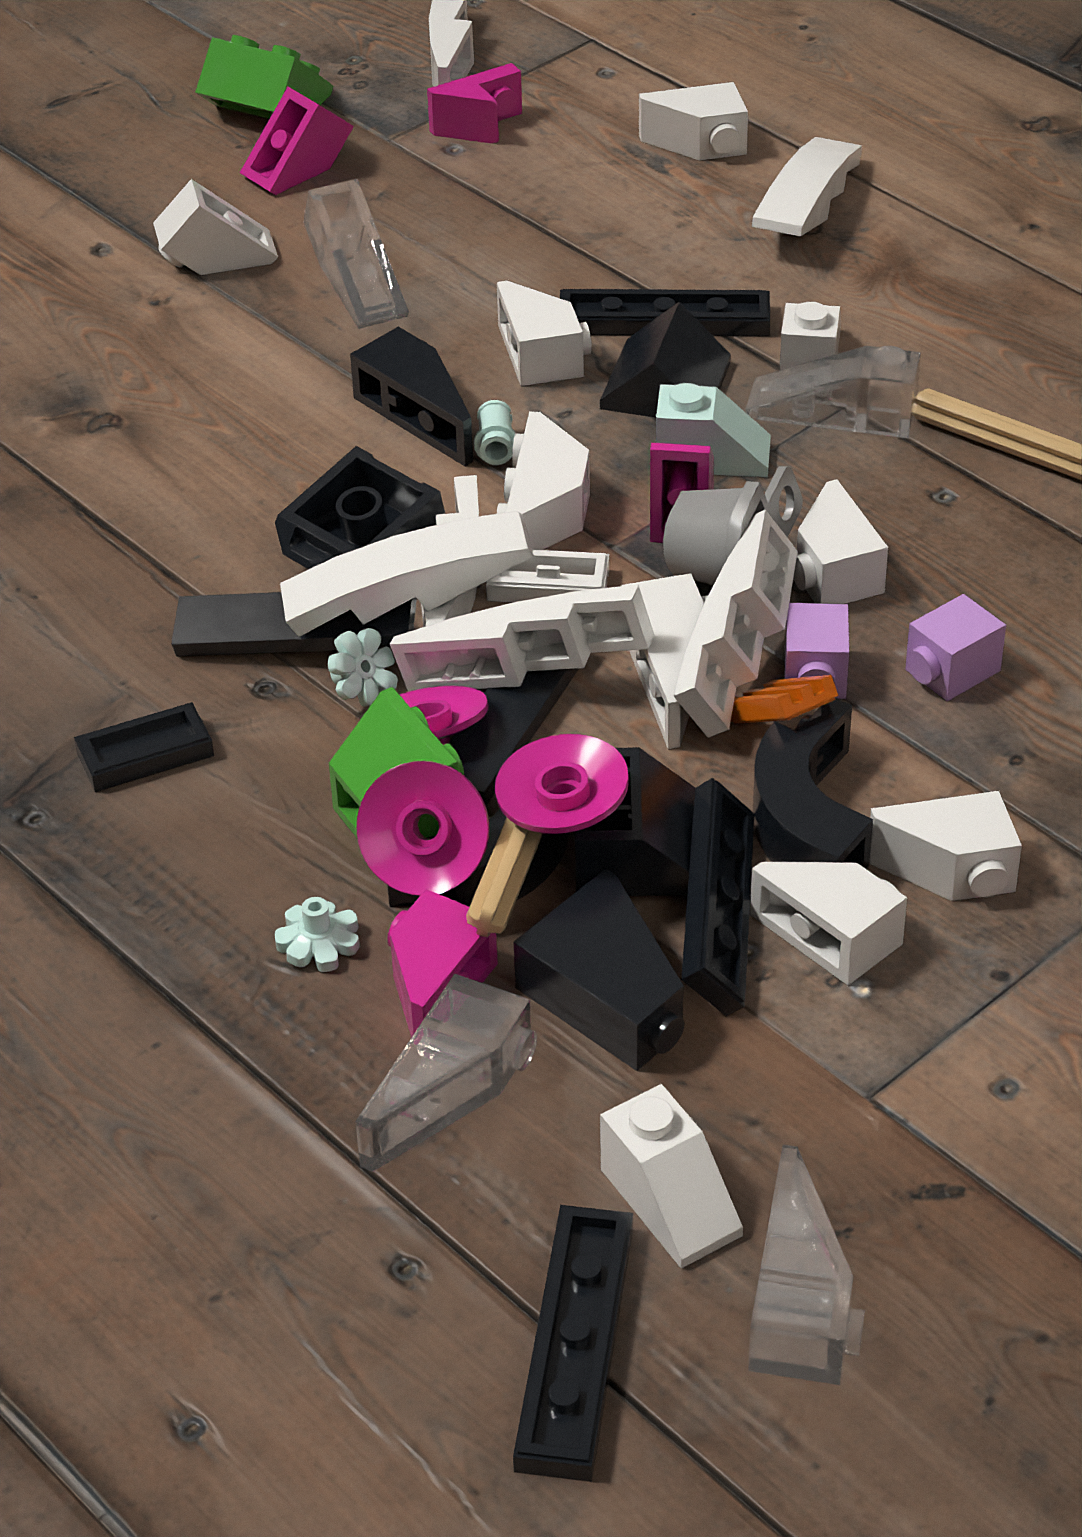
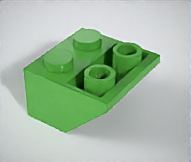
(253, 79)
(381, 740)

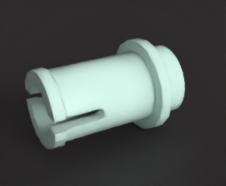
(495, 434)

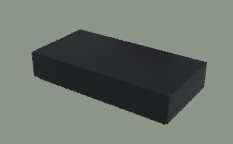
(144, 746)

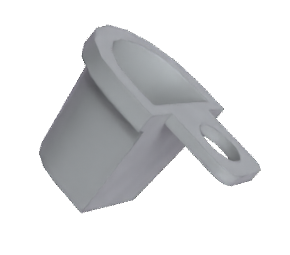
(710, 523)

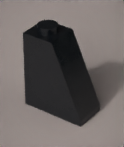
(603, 973)

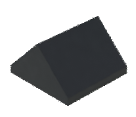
(664, 352)

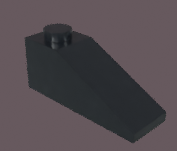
(413, 389)

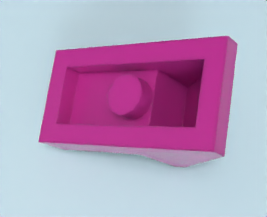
(475, 104)

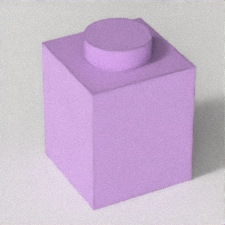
(817, 642)
(955, 647)

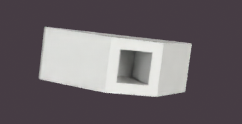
(548, 482)

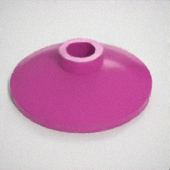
(448, 708)
(562, 783)
(391, 834)

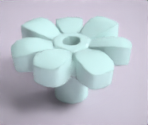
(361, 666)
(317, 933)

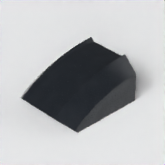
(352, 508)

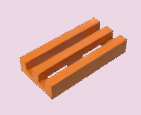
(783, 699)

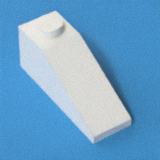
(673, 613)

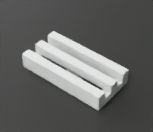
(549, 575)

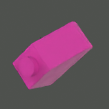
(295, 144)
(675, 470)
(430, 947)

